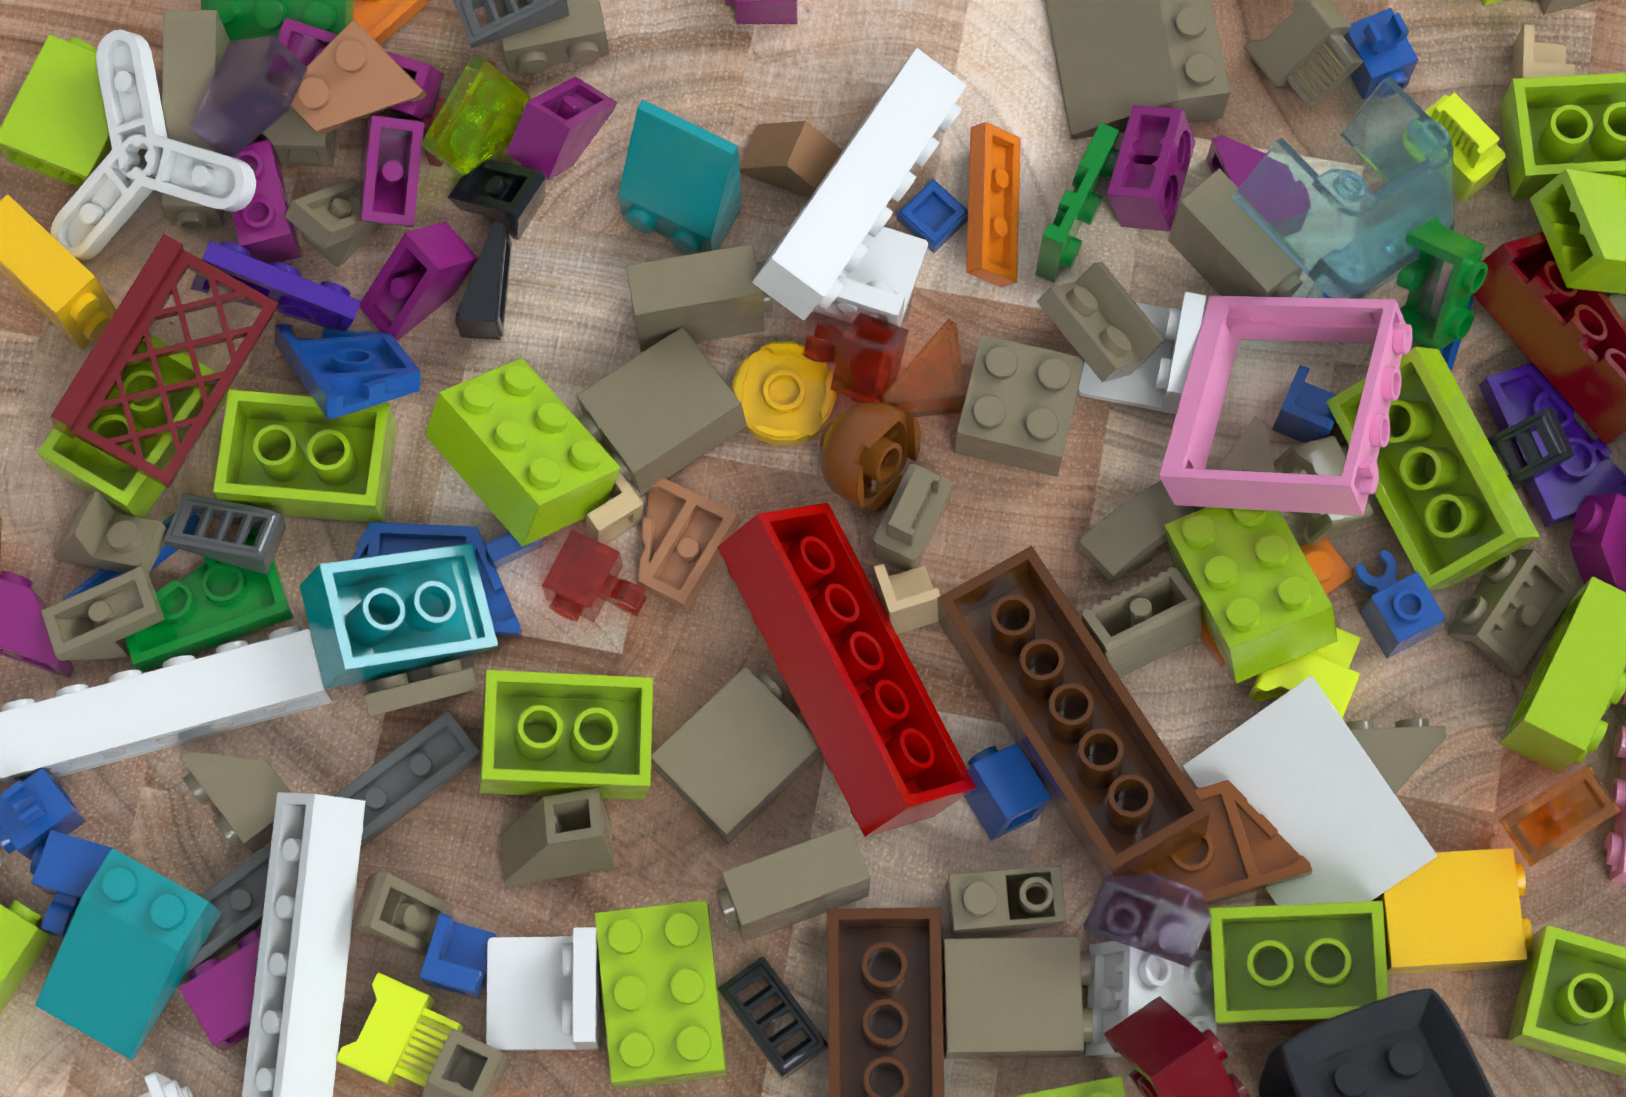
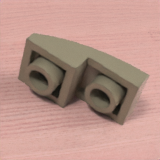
(1131, 532)

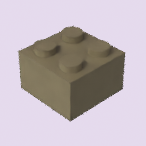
(1019, 405)

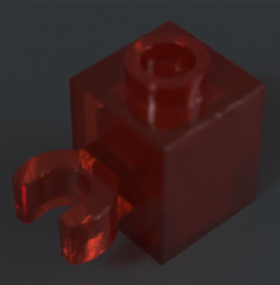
(864, 356)
(586, 578)

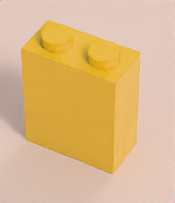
(51, 276)
(1458, 914)

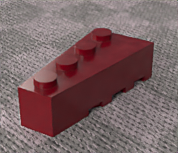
(1563, 330)
(1173, 1055)

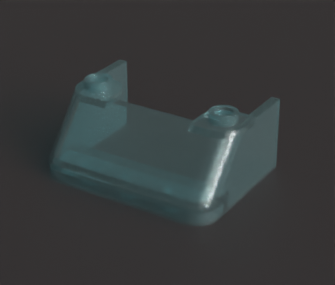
(1333, 222)

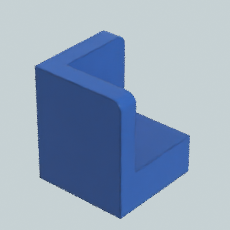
(1305, 410)
(457, 958)

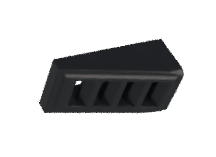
(485, 299)
(1552, 436)
(799, 1055)

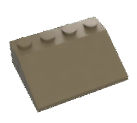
(1136, 55)

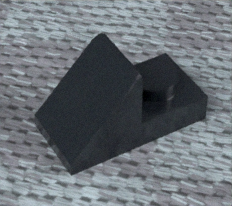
(503, 192)

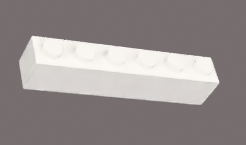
(859, 186)
(161, 707)
(304, 946)

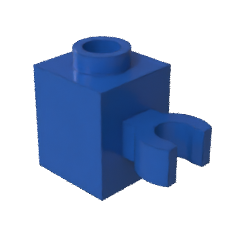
(1384, 50)
(1398, 610)
(1006, 790)
(32, 810)
(65, 869)

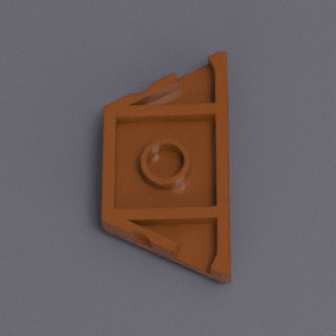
(1237, 853)

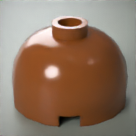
(867, 452)

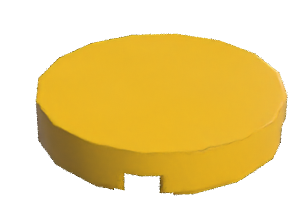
(784, 394)

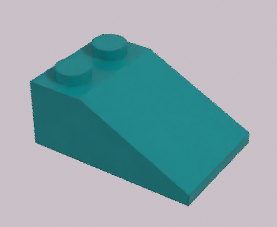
(680, 181)
(396, 613)
(125, 953)

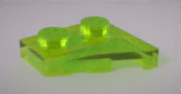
(476, 117)

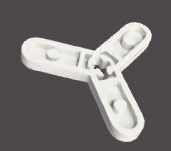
(134, 124)

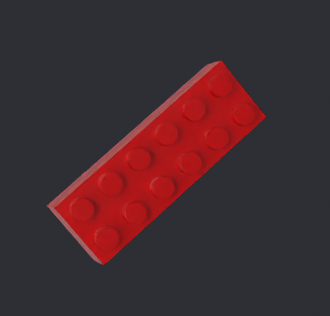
(846, 667)

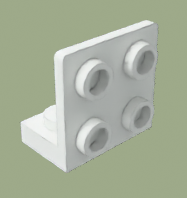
(881, 280)
(1162, 376)
(1131, 978)
(544, 992)

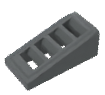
(518, 20)
(255, 557)

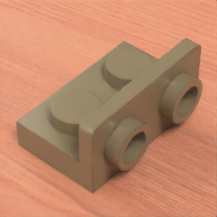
(1102, 323)
(1513, 609)
(421, 685)

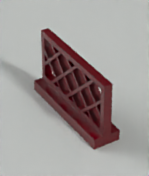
(123, 337)

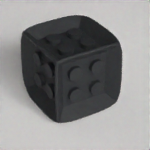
(1379, 1050)

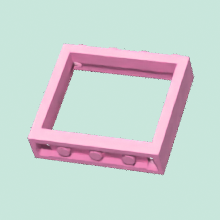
(1284, 319)

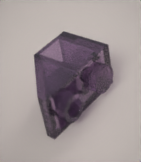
(248, 93)
(1150, 915)

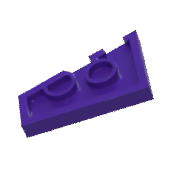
(297, 297)
(1561, 491)

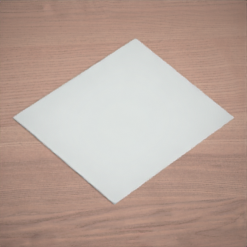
(1322, 797)

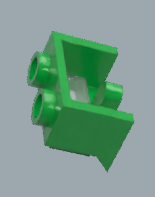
(1441, 284)

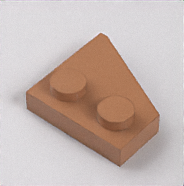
(352, 82)
(681, 542)

